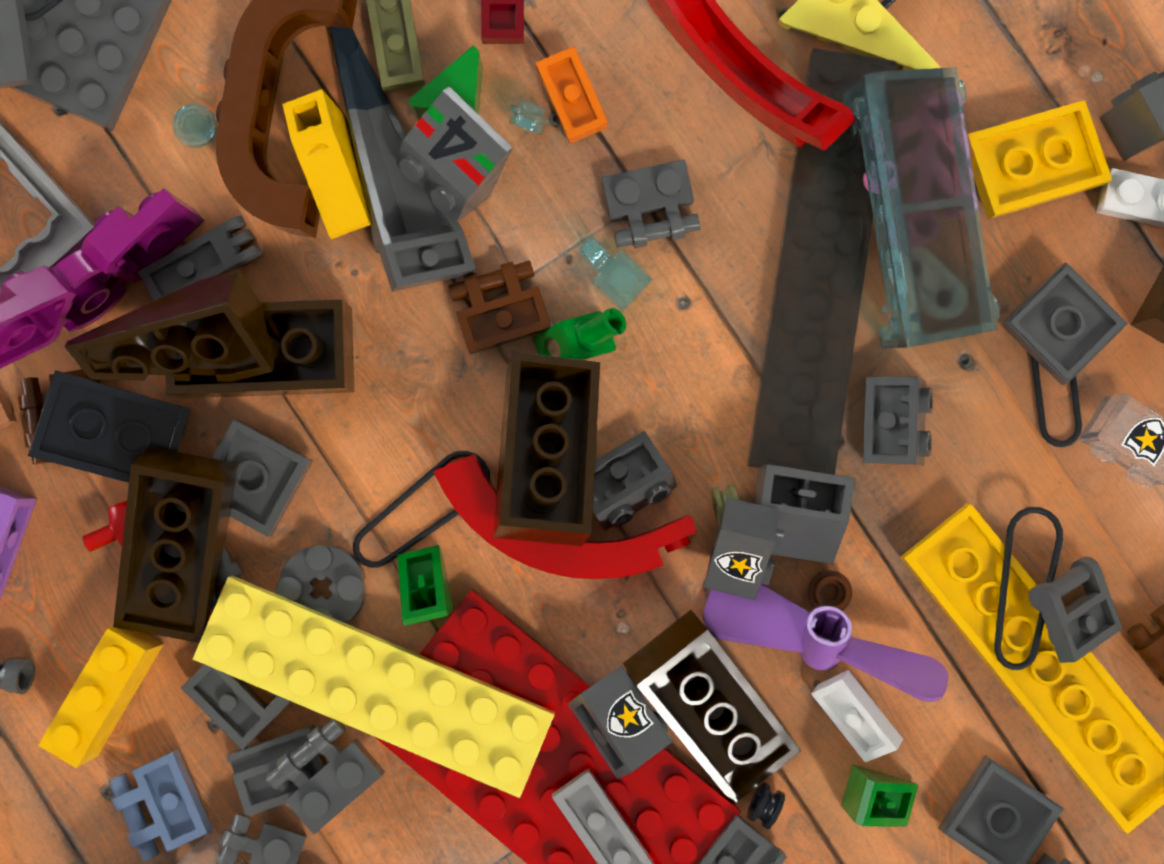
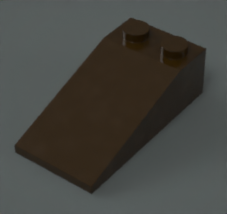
(173, 542)
(711, 707)

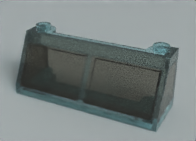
(923, 205)

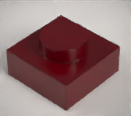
(502, 21)

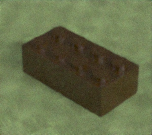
(309, 353)
(547, 450)

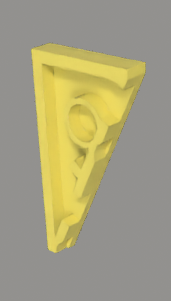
(859, 28)

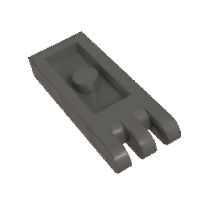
(201, 258)

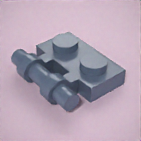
(170, 800)

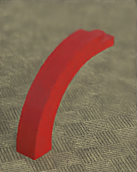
(750, 76)
(475, 502)

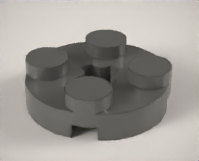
(320, 563)

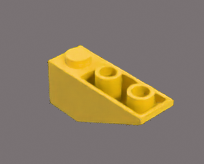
(327, 161)

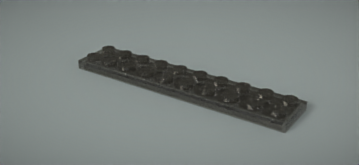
(816, 289)

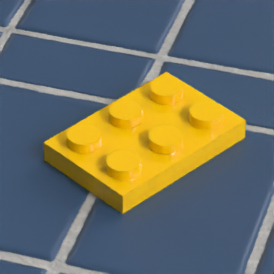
(1037, 159)

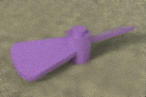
(820, 639)

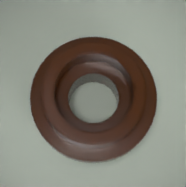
(843, 590)

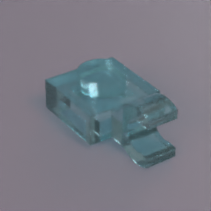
(618, 278)

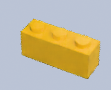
(100, 695)

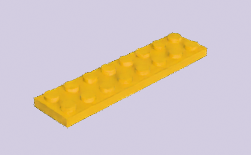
(1069, 702)

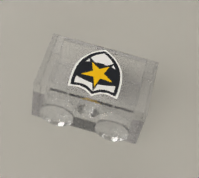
(1130, 436)

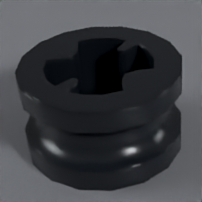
(766, 805)

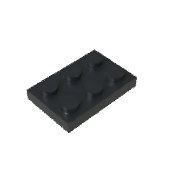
(103, 426)

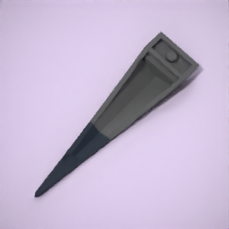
(407, 229)

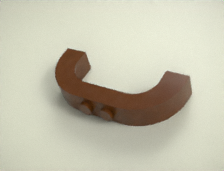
(249, 102)

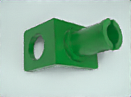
(583, 335)

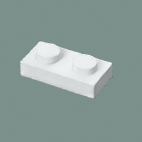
(1133, 198)
(857, 716)

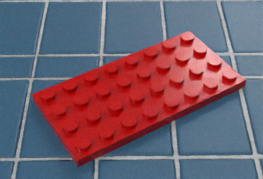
(662, 800)

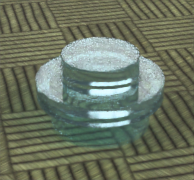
(529, 117)
(194, 125)

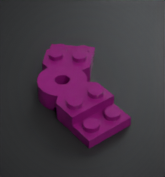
(90, 280)

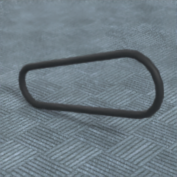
(375, 564)
(1004, 584)

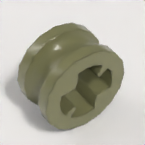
(719, 499)

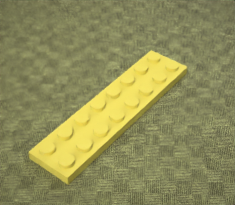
(374, 686)

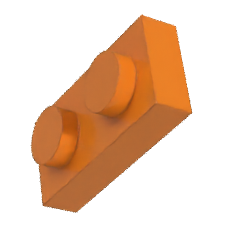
(571, 95)

